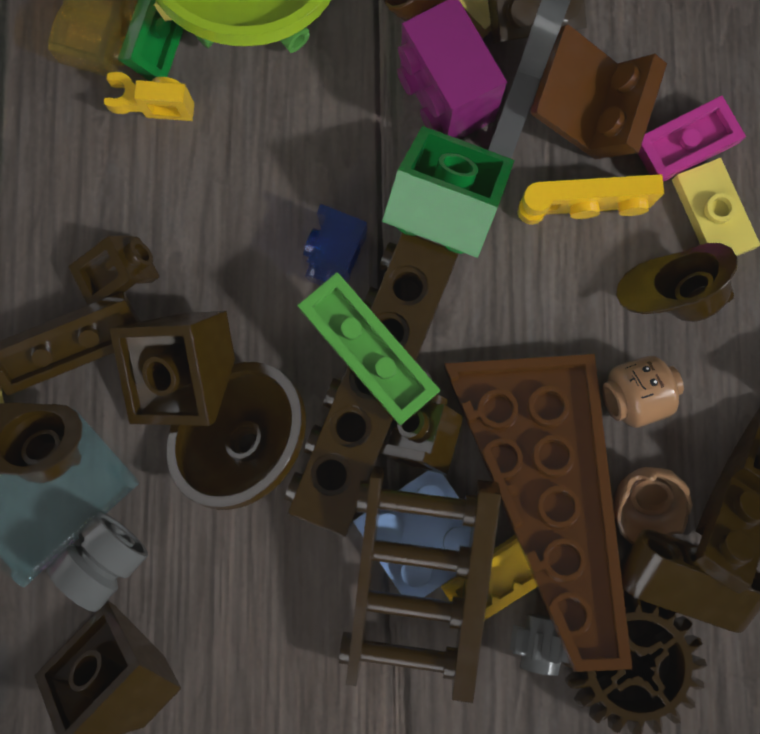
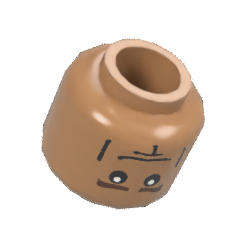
(642, 391)

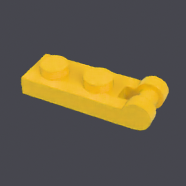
(589, 196)

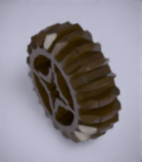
(662, 696)

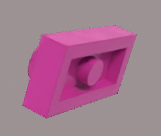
(690, 139)

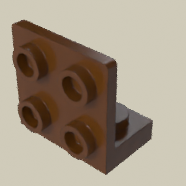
(594, 99)

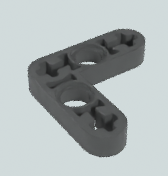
(532, 65)

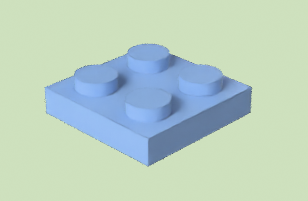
(420, 531)

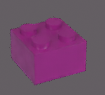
(450, 71)

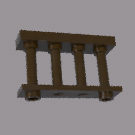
(461, 613)

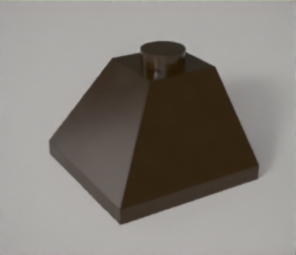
(174, 367)
(106, 678)

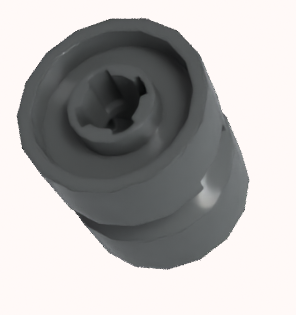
(91, 569)

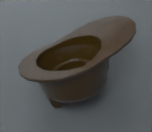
(684, 283)
(38, 440)

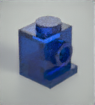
(334, 245)

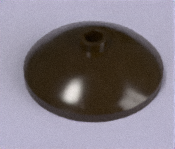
(216, 460)

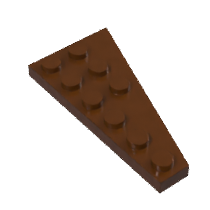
(547, 450)

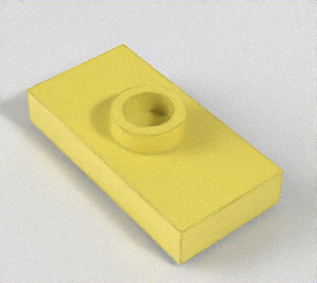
(715, 207)

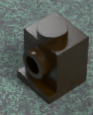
(426, 438)

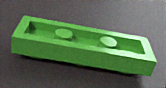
(368, 348)

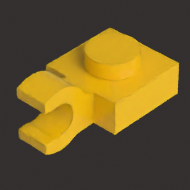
(156, 98)

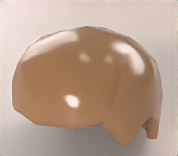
(652, 501)

